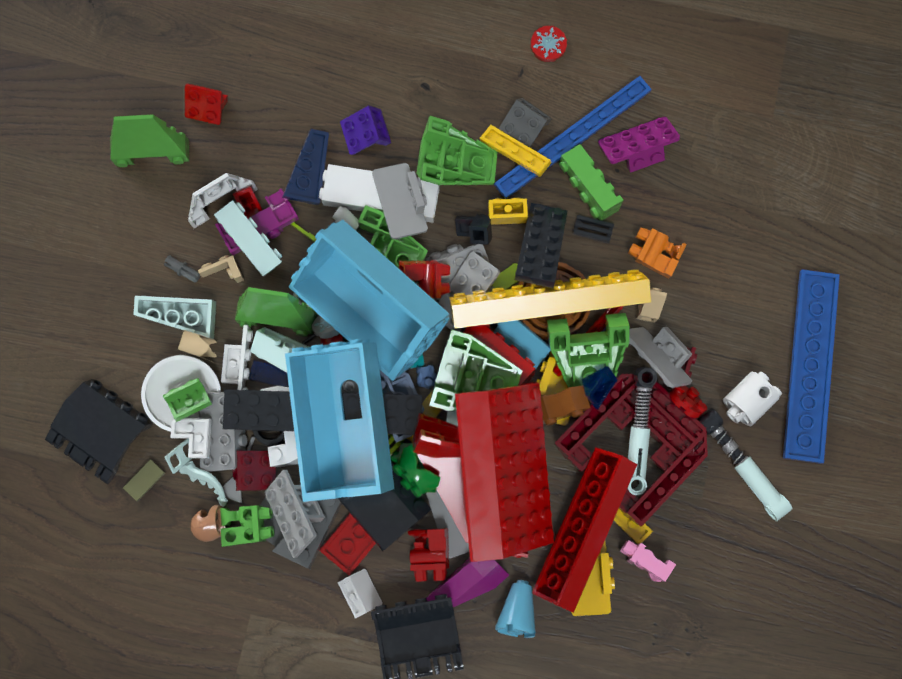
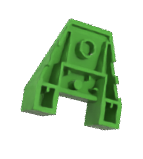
(146, 137)
(393, 249)
(274, 309)
(588, 352)

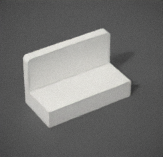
(360, 593)

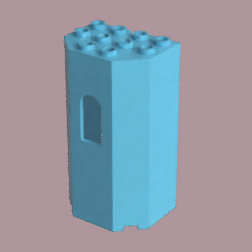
(368, 298)
(335, 453)

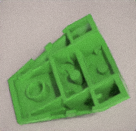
(453, 157)
(470, 367)

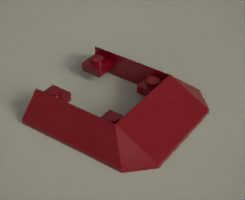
(680, 436)

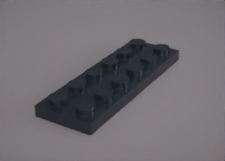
(541, 245)

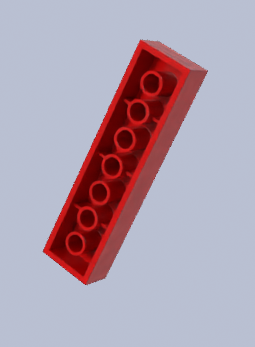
(584, 529)

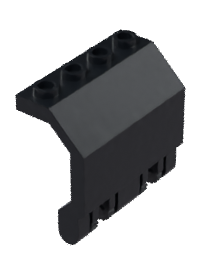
(97, 428)
(416, 635)

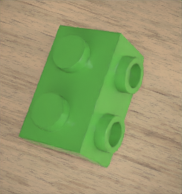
(187, 399)

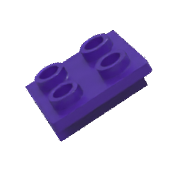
(365, 129)

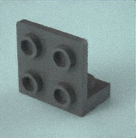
(524, 122)

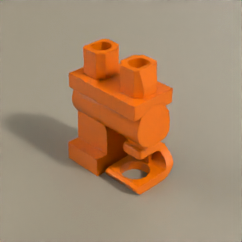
(650, 252)

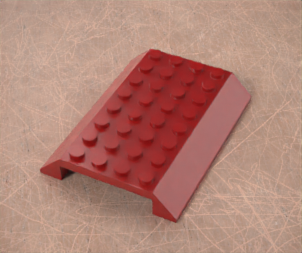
(504, 471)

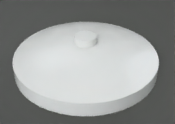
(171, 374)

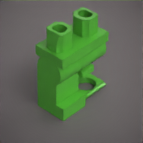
(251, 528)

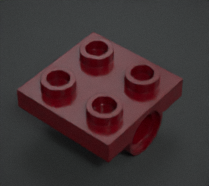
(253, 471)

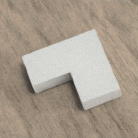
(198, 433)

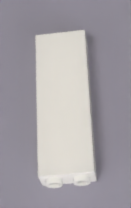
(356, 188)

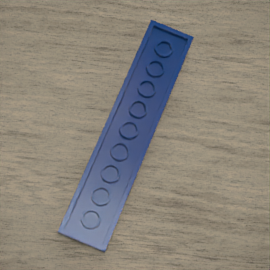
(811, 367)

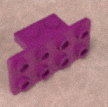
(640, 144)

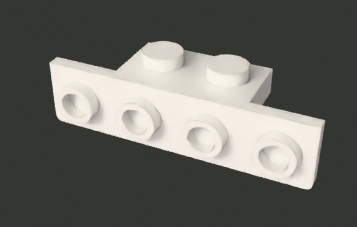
(235, 361)

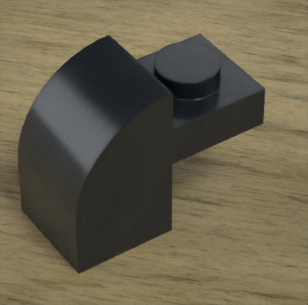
(477, 228)

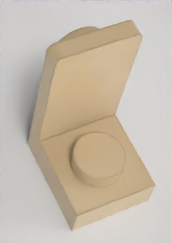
(224, 262)

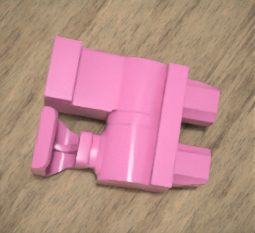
(646, 560)

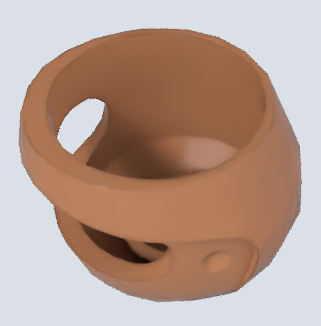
(205, 526)

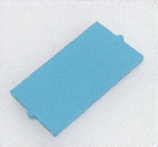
(524, 340)

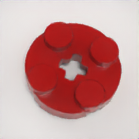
(689, 400)

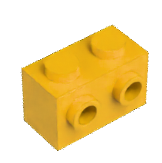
(508, 211)

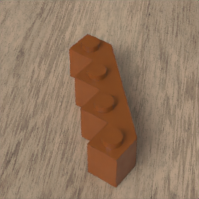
(564, 404)

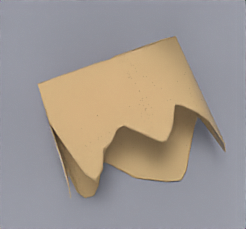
(196, 345)

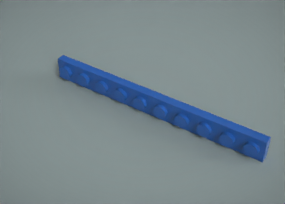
(577, 134)

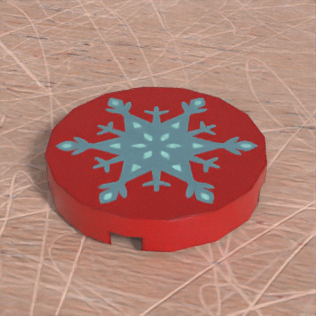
(548, 43)

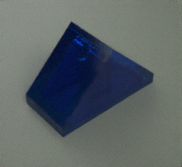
(599, 385)

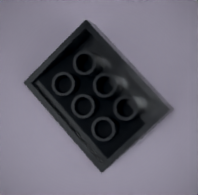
(387, 514)

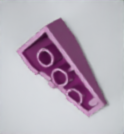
(470, 581)

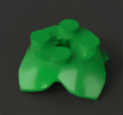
(413, 476)

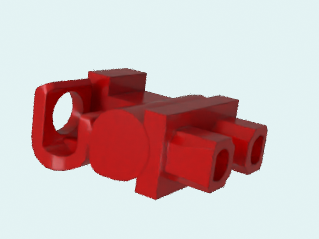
(429, 276)
(434, 558)

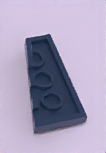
(308, 171)

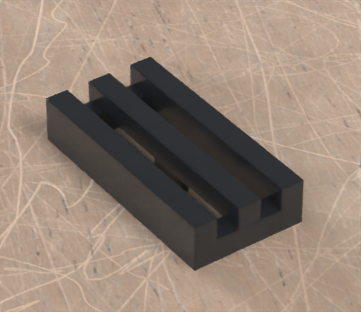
(595, 222)

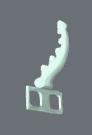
(187, 467)

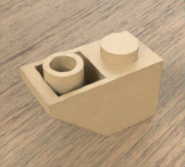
(652, 310)

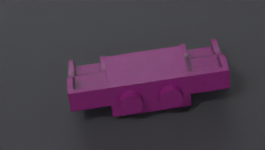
(269, 221)

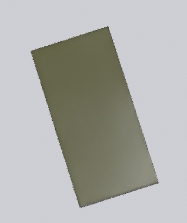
(144, 480)

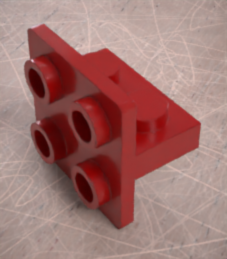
(204, 103)

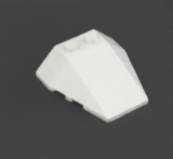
(211, 193)

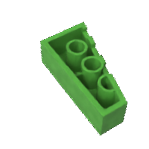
(590, 183)

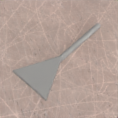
(230, 487)

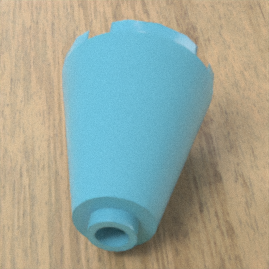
(518, 612)

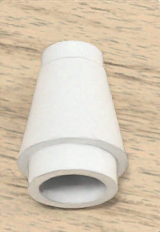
(347, 216)

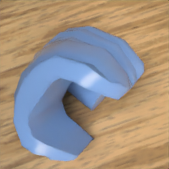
(426, 376)

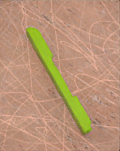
(309, 235)

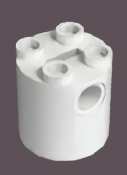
(751, 398)

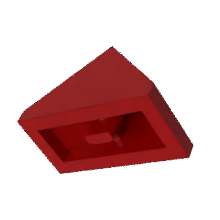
(248, 201)

